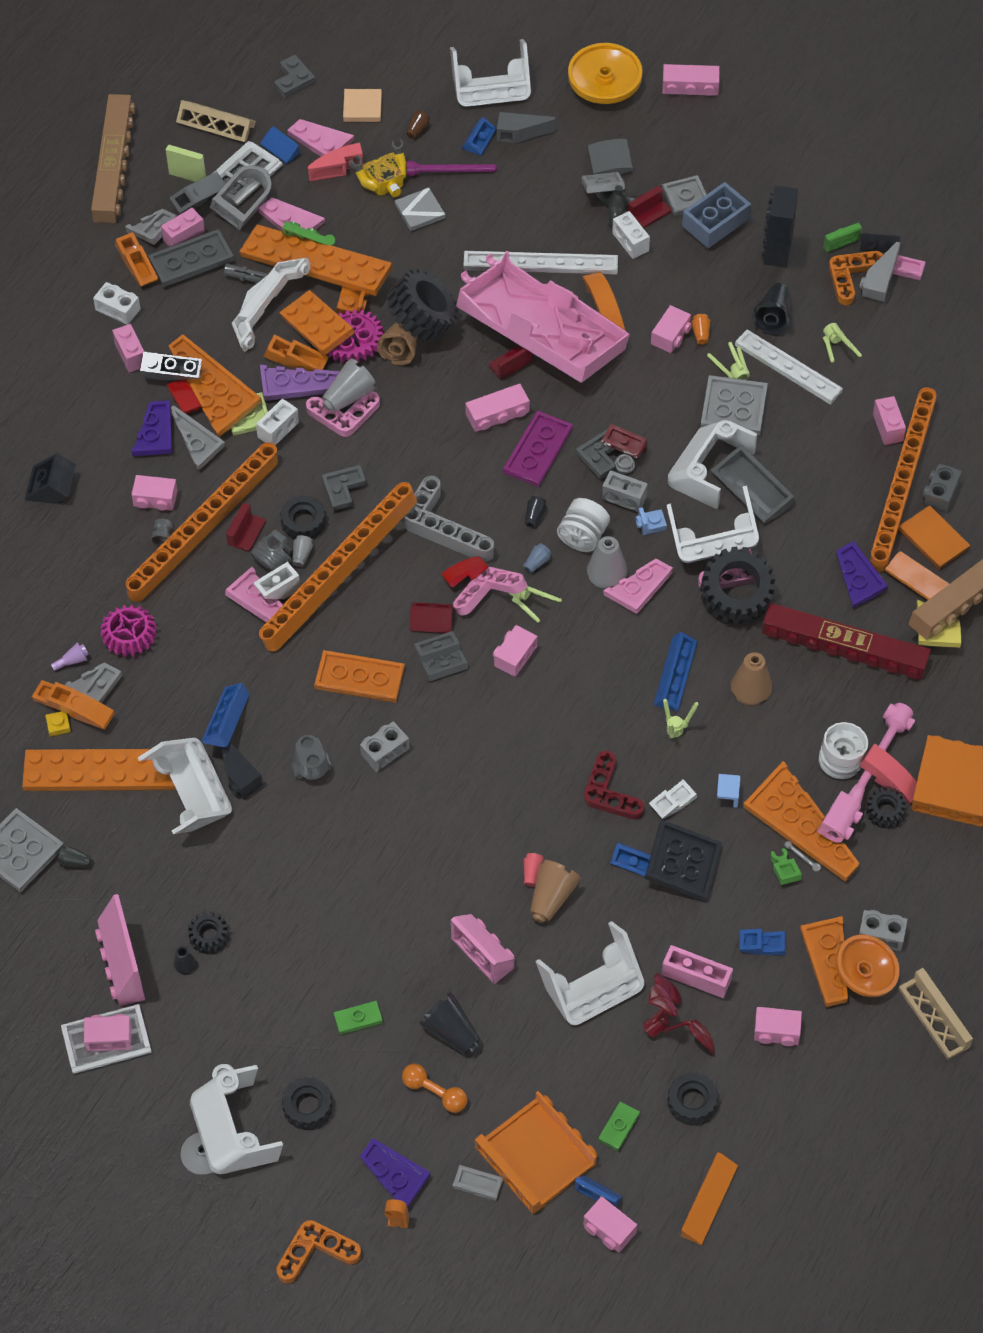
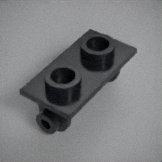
(877, 242)

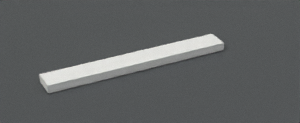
(546, 262)

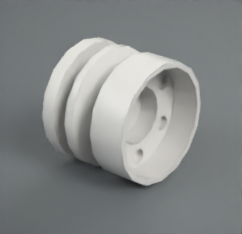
(583, 525)
(843, 750)

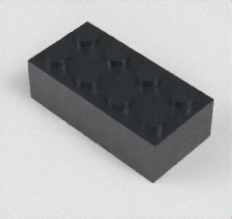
(779, 226)

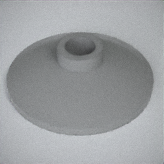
(192, 1158)

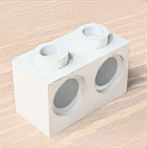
(631, 234)
(117, 303)
(277, 422)

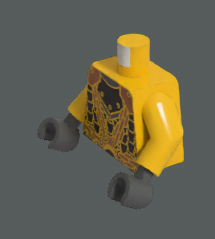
(384, 173)

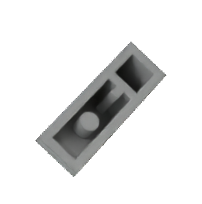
(879, 275)

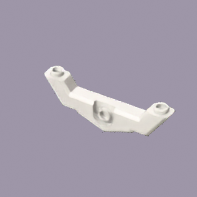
(261, 294)

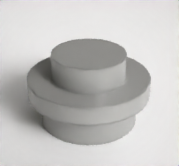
(624, 464)

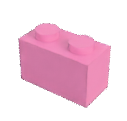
(183, 228)
(671, 329)
(128, 347)
(889, 420)
(154, 492)
(515, 650)
(777, 1026)
(107, 1033)
(609, 1225)

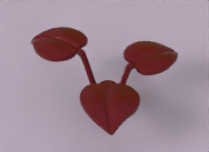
(662, 996)

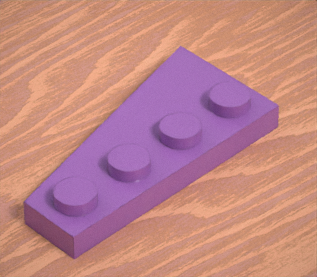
(286, 383)

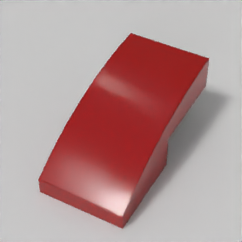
(184, 396)
(472, 567)

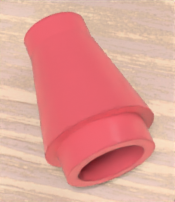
(531, 868)

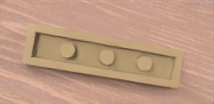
(220, 115)
(942, 1009)

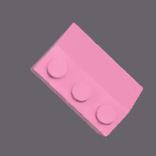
(481, 947)

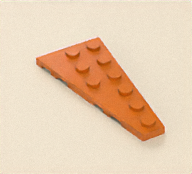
(217, 390)
(796, 817)

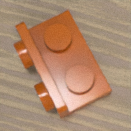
(350, 300)

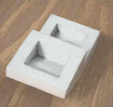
(674, 800)

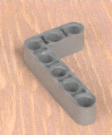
(443, 526)

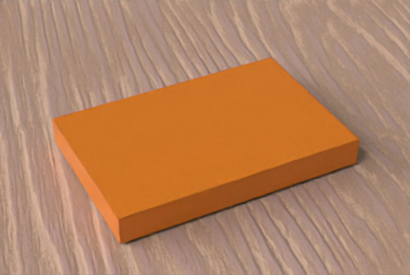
(934, 537)

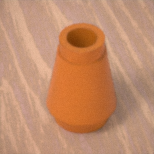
(701, 328)

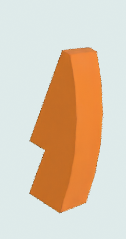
(136, 259)
(294, 355)

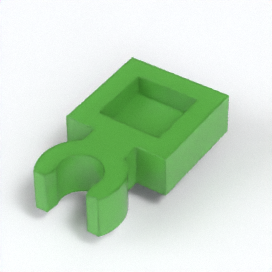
(785, 870)

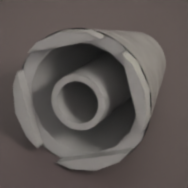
(348, 386)
(607, 564)

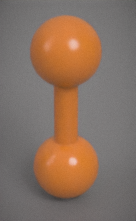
(453, 1099)

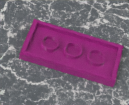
(538, 448)

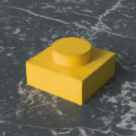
(57, 723)

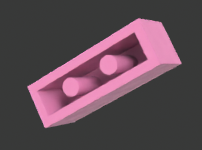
(690, 79)
(497, 407)
(697, 971)

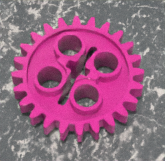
(367, 335)

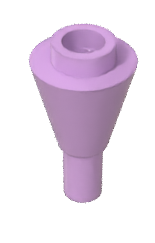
(74, 655)

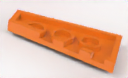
(822, 943)

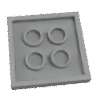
(734, 401)
(24, 849)

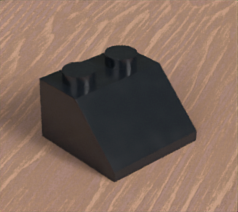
(51, 480)

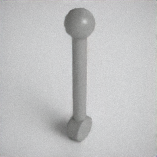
(815, 867)

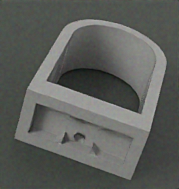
(228, 211)

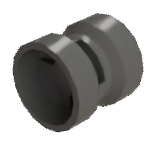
(162, 531)

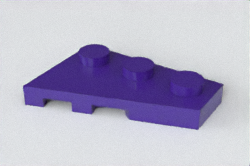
(156, 431)
(859, 575)
(395, 1172)

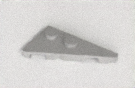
(199, 441)

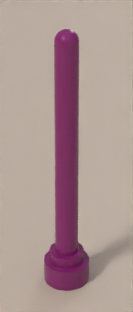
(413, 168)

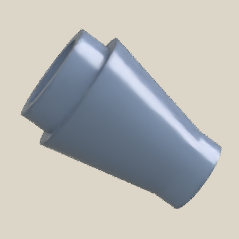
(537, 557)

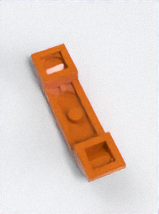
(603, 297)

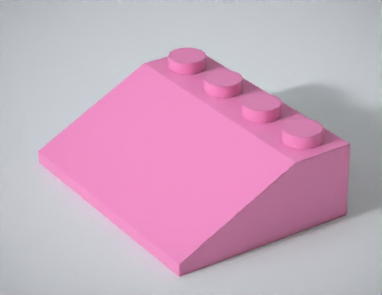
(119, 954)

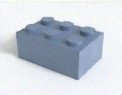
(716, 215)

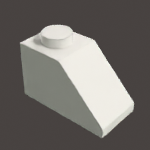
(279, 583)

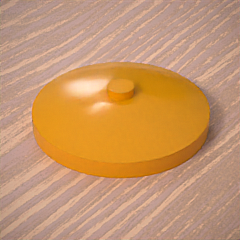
(605, 73)

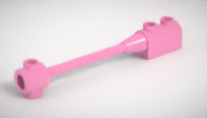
(847, 806)

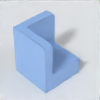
(728, 788)

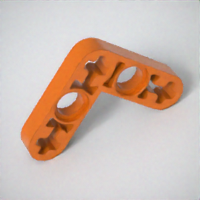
(845, 271)
(309, 1243)

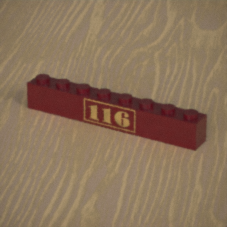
(846, 641)

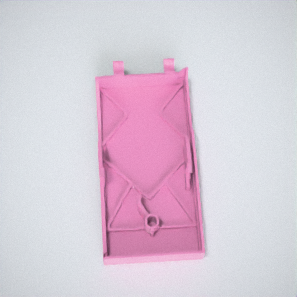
(542, 318)

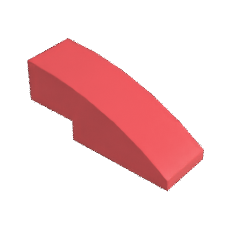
(334, 163)
(889, 772)

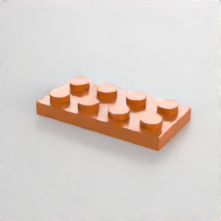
(317, 322)

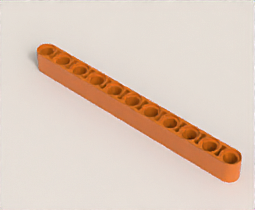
(905, 469)
(210, 512)
(337, 567)

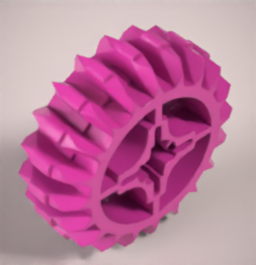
(131, 624)

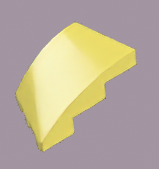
(948, 637)

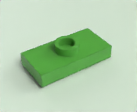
(842, 237)
(358, 1017)
(618, 1126)

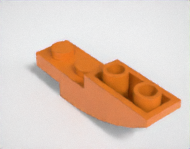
(74, 703)

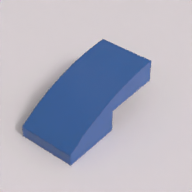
(762, 943)

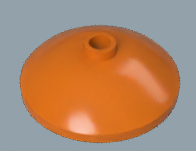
(872, 958)

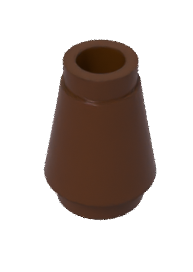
(418, 123)

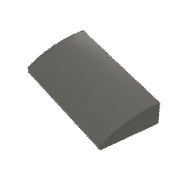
(766, 493)

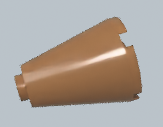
(397, 345)
(752, 680)
(551, 890)

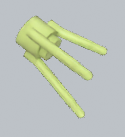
(835, 335)
(739, 369)
(525, 594)
(675, 724)

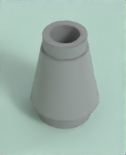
(301, 549)

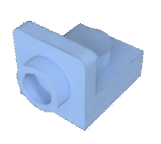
(651, 521)

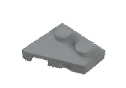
(150, 226)
(97, 682)

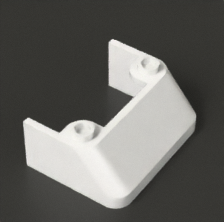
(492, 89)
(688, 472)
(698, 549)
(194, 780)
(600, 988)
(222, 1145)

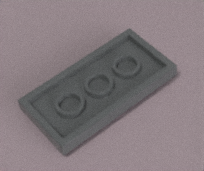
(191, 258)

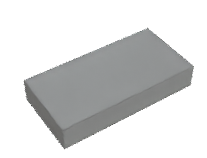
(478, 1183)

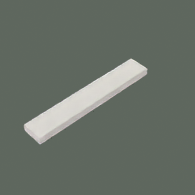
(788, 367)

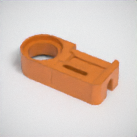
(397, 1213)

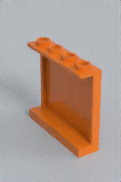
(950, 781)
(537, 1153)

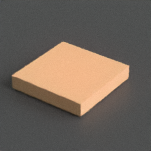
(362, 105)

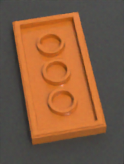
(359, 676)

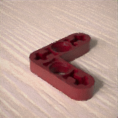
(601, 790)

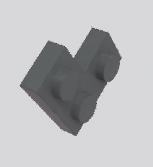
(297, 76)
(595, 456)
(339, 483)

